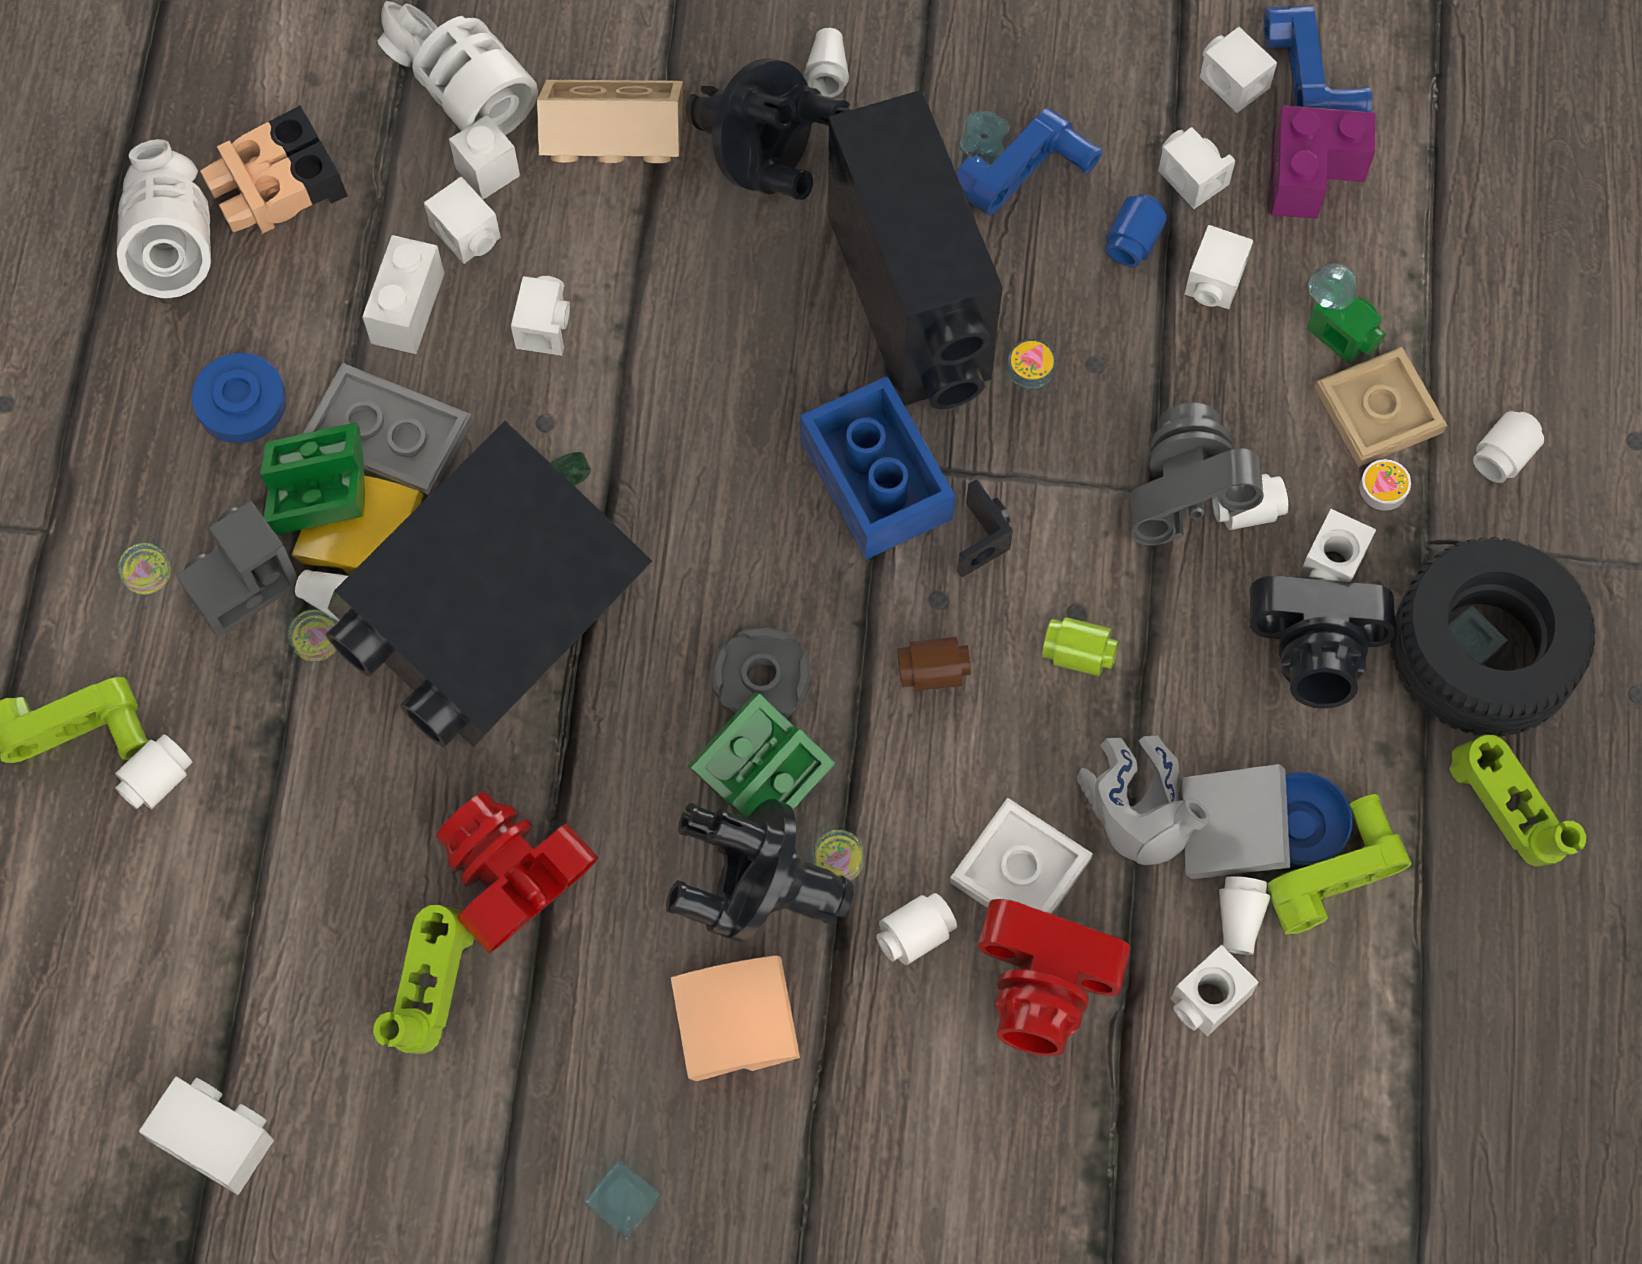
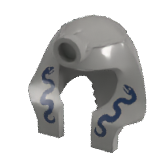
(1156, 825)

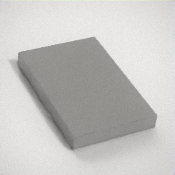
(402, 431)

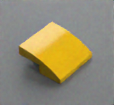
(353, 540)

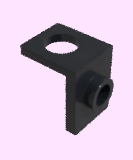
(994, 520)

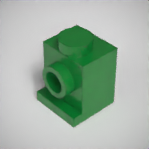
(1348, 329)

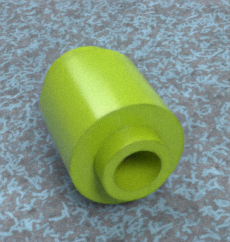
(1080, 646)

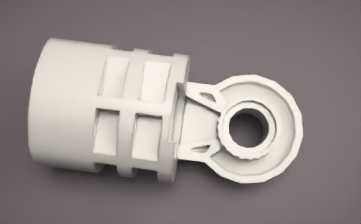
(459, 66)
(162, 223)

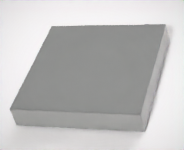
(1245, 822)

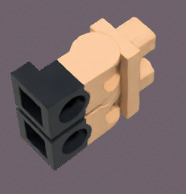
(276, 172)

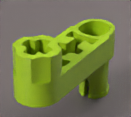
(32, 732)
(1495, 782)
(1299, 892)
(427, 952)

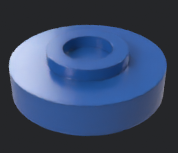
(239, 398)
(1316, 819)

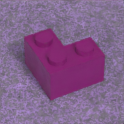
(1317, 147)

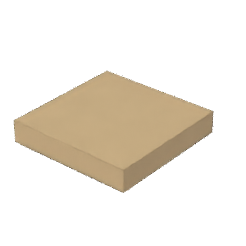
(1380, 406)

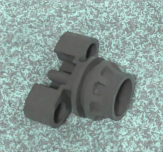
(1191, 464)

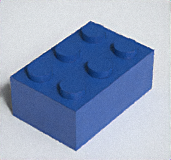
(876, 467)

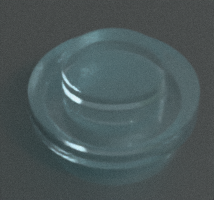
(1333, 286)

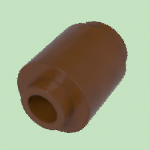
(933, 664)

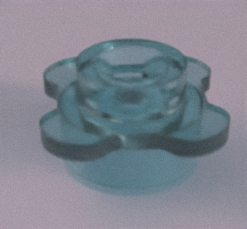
(988, 124)

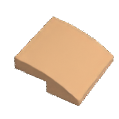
(735, 1017)

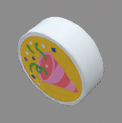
(1385, 485)

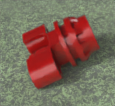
(518, 878)
(1056, 962)

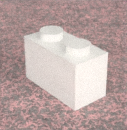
(403, 294)
(208, 1134)

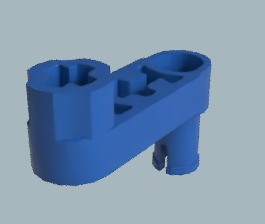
(1297, 30)
(993, 184)

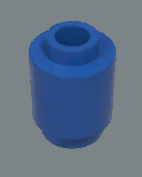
(1135, 230)

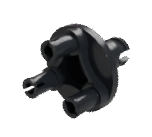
(763, 126)
(758, 873)

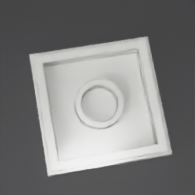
(1021, 861)

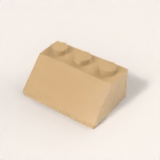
(610, 120)

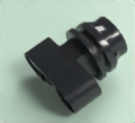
(1322, 632)

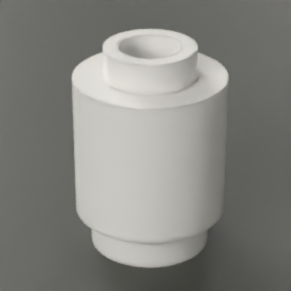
(1508, 446)
(1273, 505)
(152, 772)
(916, 928)

